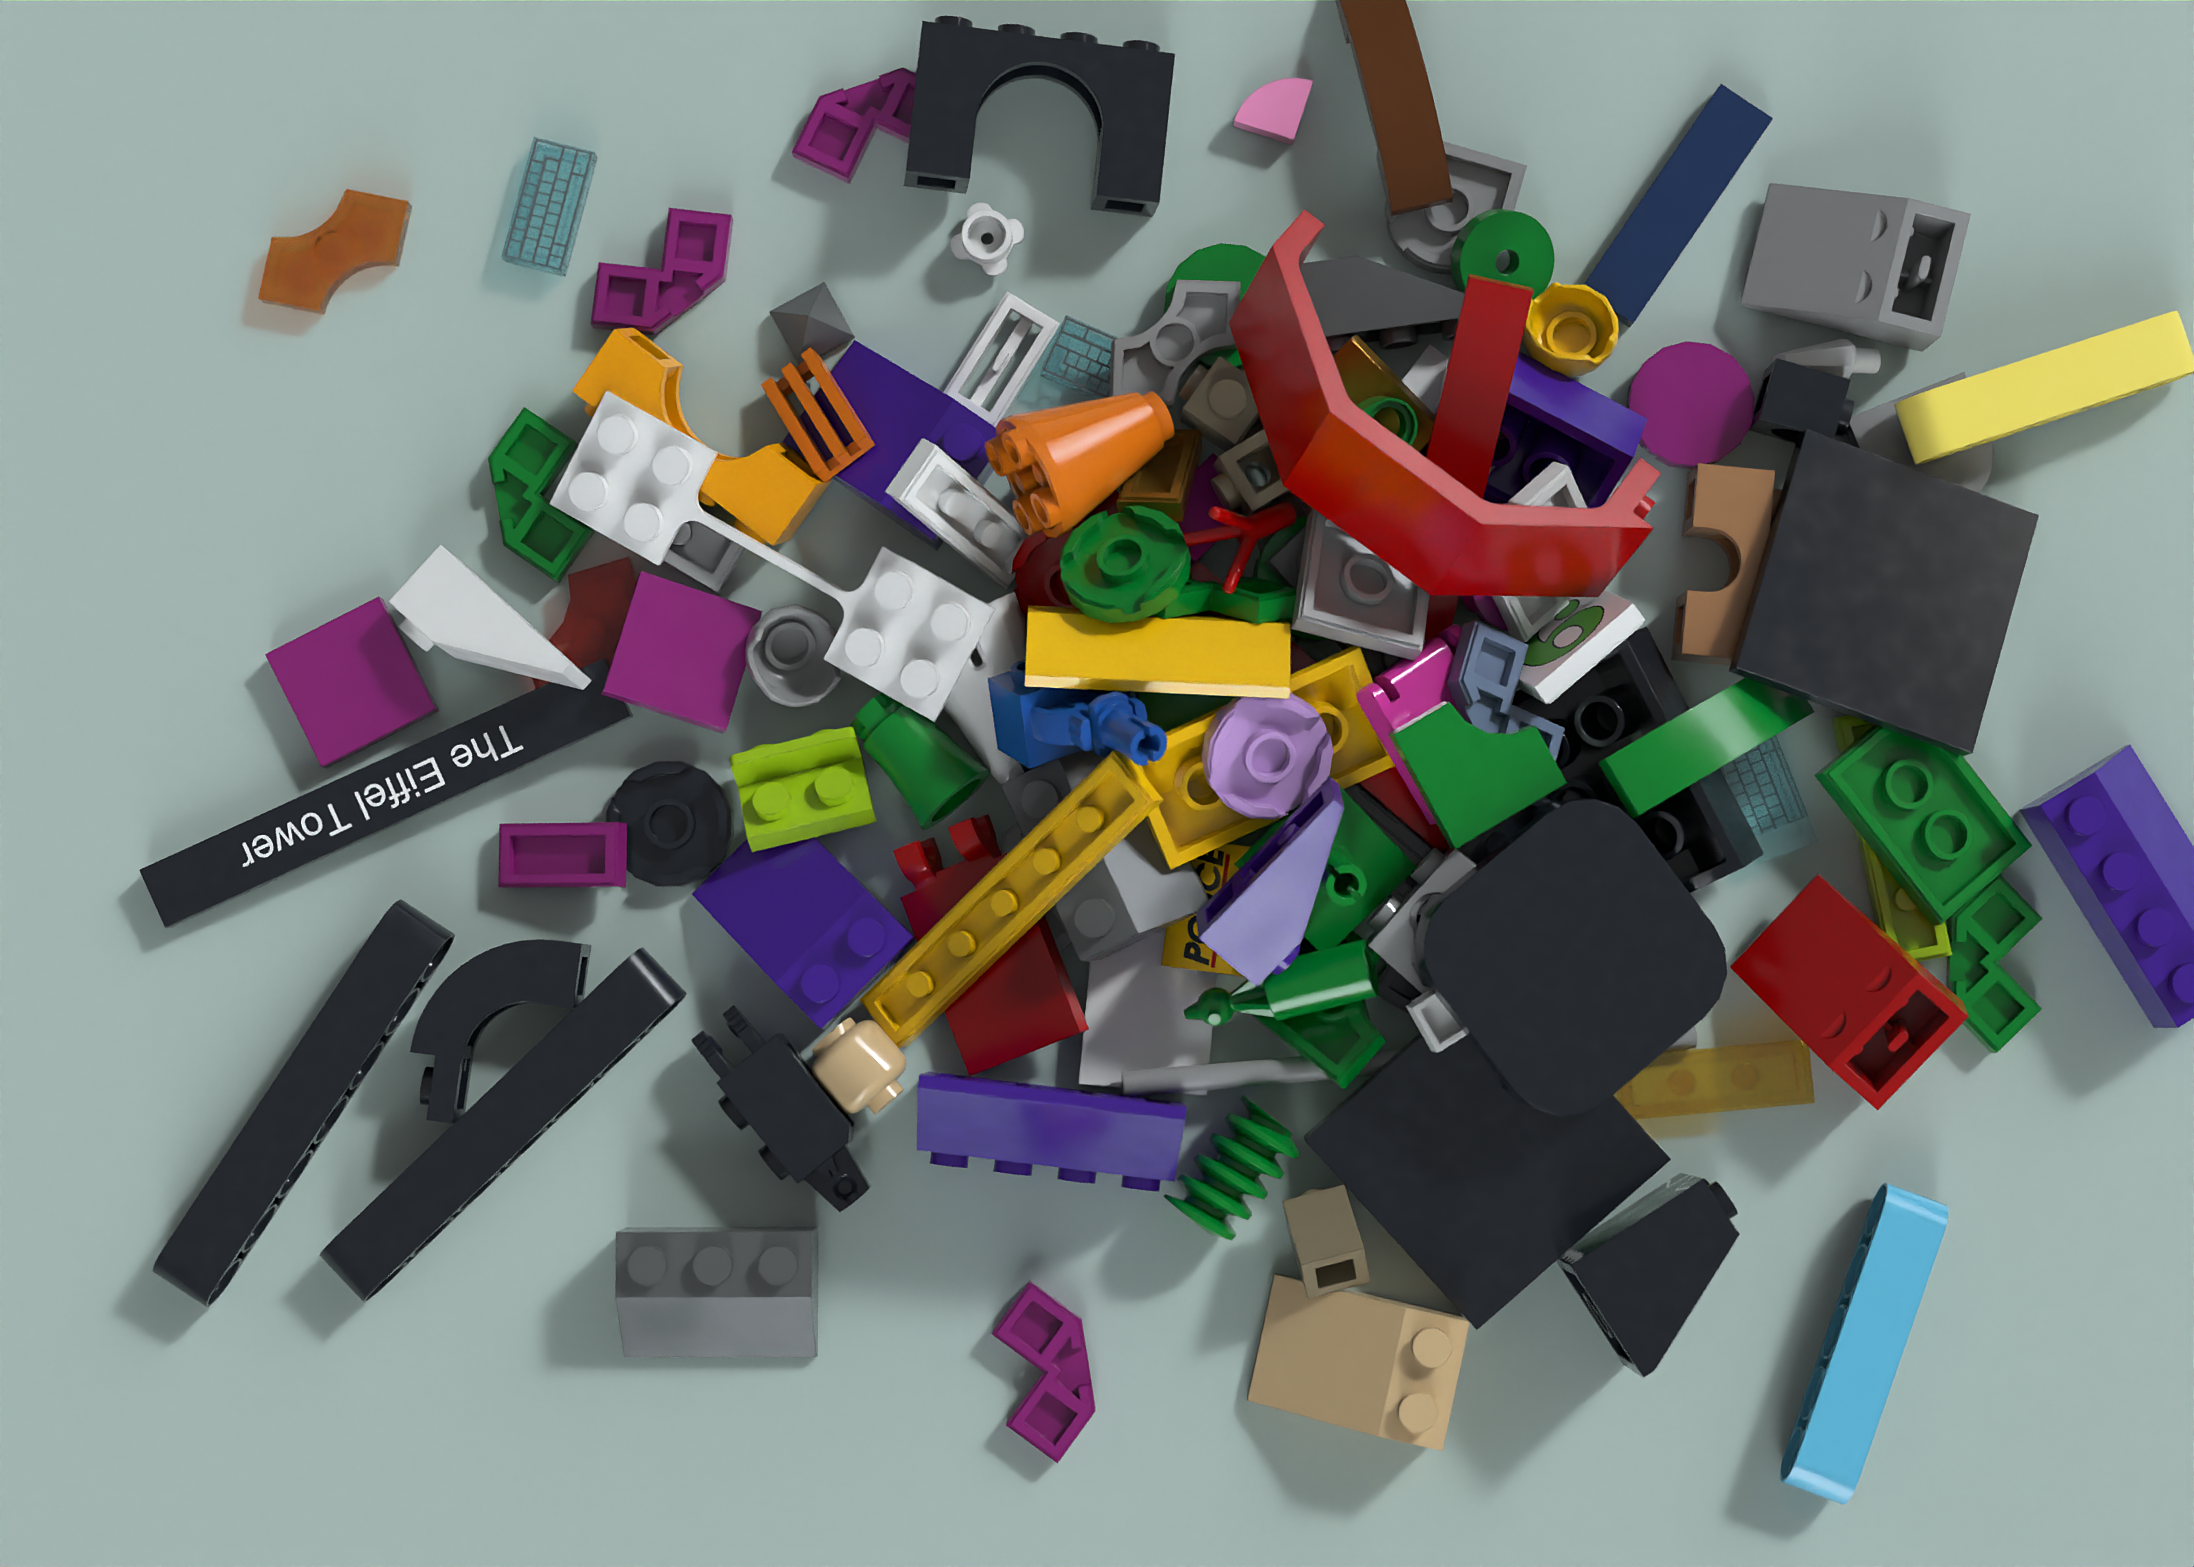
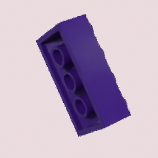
(2128, 876)

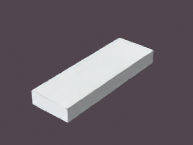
(959, 511)

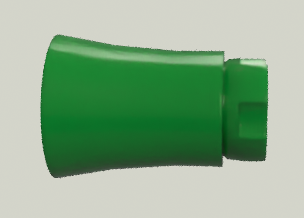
(918, 759)

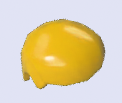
(1571, 329)

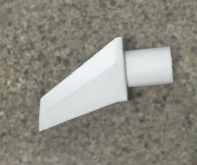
(1835, 357)

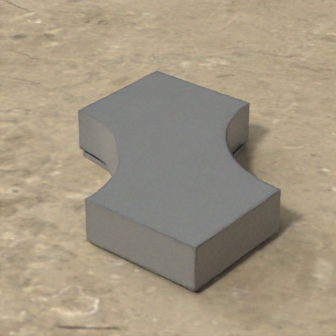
(1185, 334)

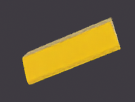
(1158, 654)
(1194, 817)

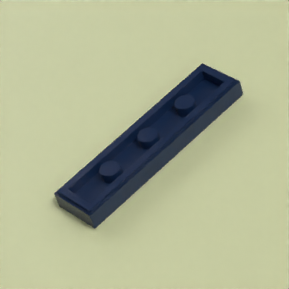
(1677, 202)

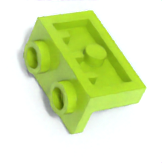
(803, 788)

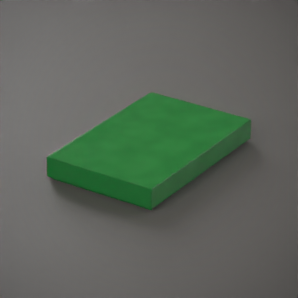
(1924, 818)

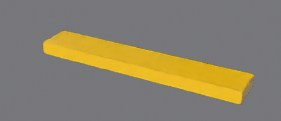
(1011, 898)

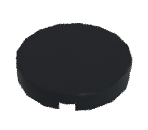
(674, 823)

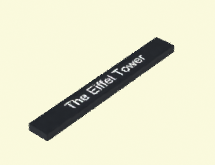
(380, 796)

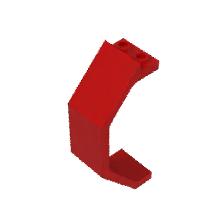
(1391, 492)

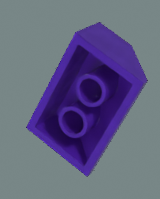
(1564, 427)

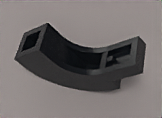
(475, 995)

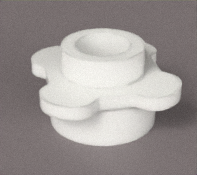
(984, 221)

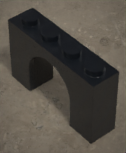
(1120, 86)

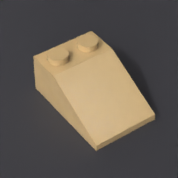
(1359, 1362)

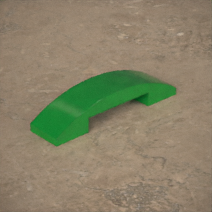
(1700, 742)

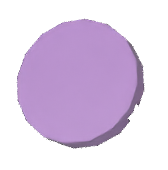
(1247, 755)

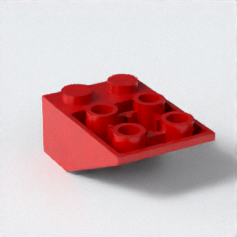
(1849, 991)

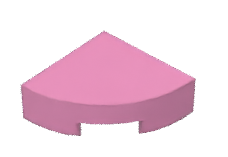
(1275, 109)

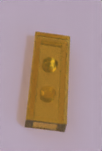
(1721, 1080)

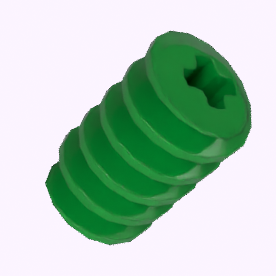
(1234, 1170)

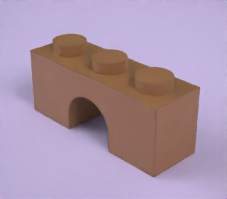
(1735, 512)

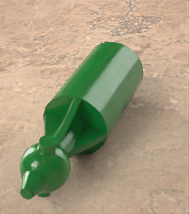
(1307, 986)

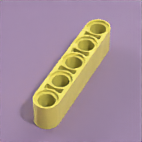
(2046, 387)

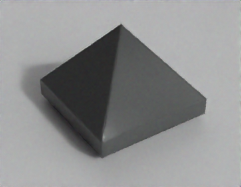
(812, 322)

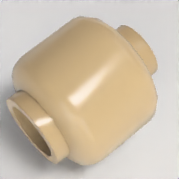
(859, 1066)

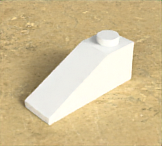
(472, 623)

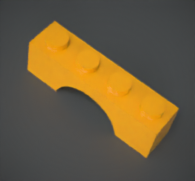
(764, 490)

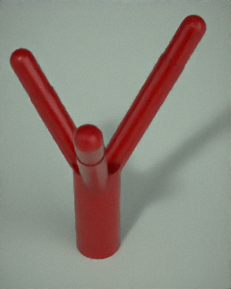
(1247, 532)

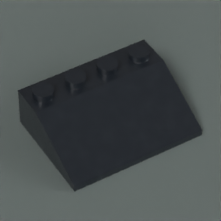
(1613, 705)

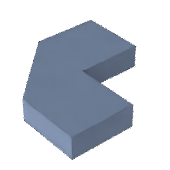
(1486, 680)

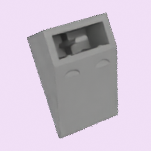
(1856, 262)

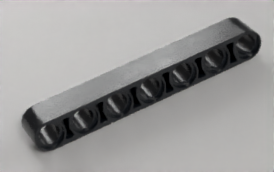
(303, 1103)
(503, 1124)

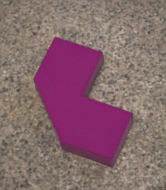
(848, 119)
(690, 270)
(1063, 1394)

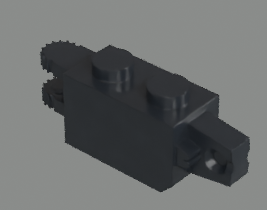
(788, 1111)

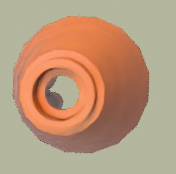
(1075, 455)

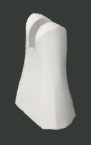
(970, 701)

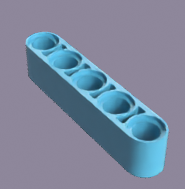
(1864, 1343)

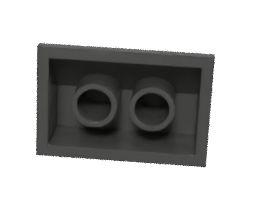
(1124, 893)
(717, 1291)

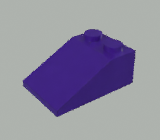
(897, 415)
(805, 923)

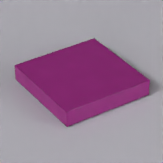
(681, 652)
(352, 682)

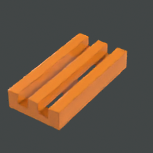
(795, 380)

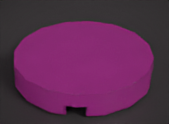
(1693, 404)

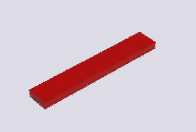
(1475, 397)

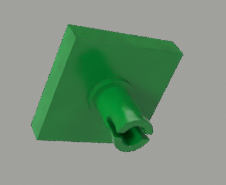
(1357, 876)

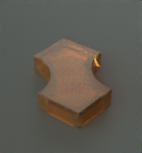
(359, 235)

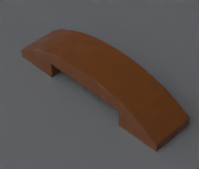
(1398, 103)

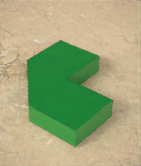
(522, 472)
(1252, 600)
(1978, 939)

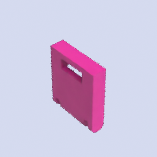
(1413, 690)

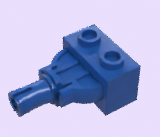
(1051, 723)

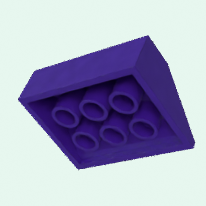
(1049, 1127)

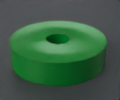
(1500, 230)

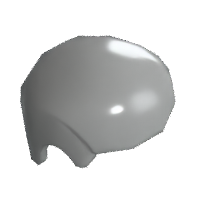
(788, 656)

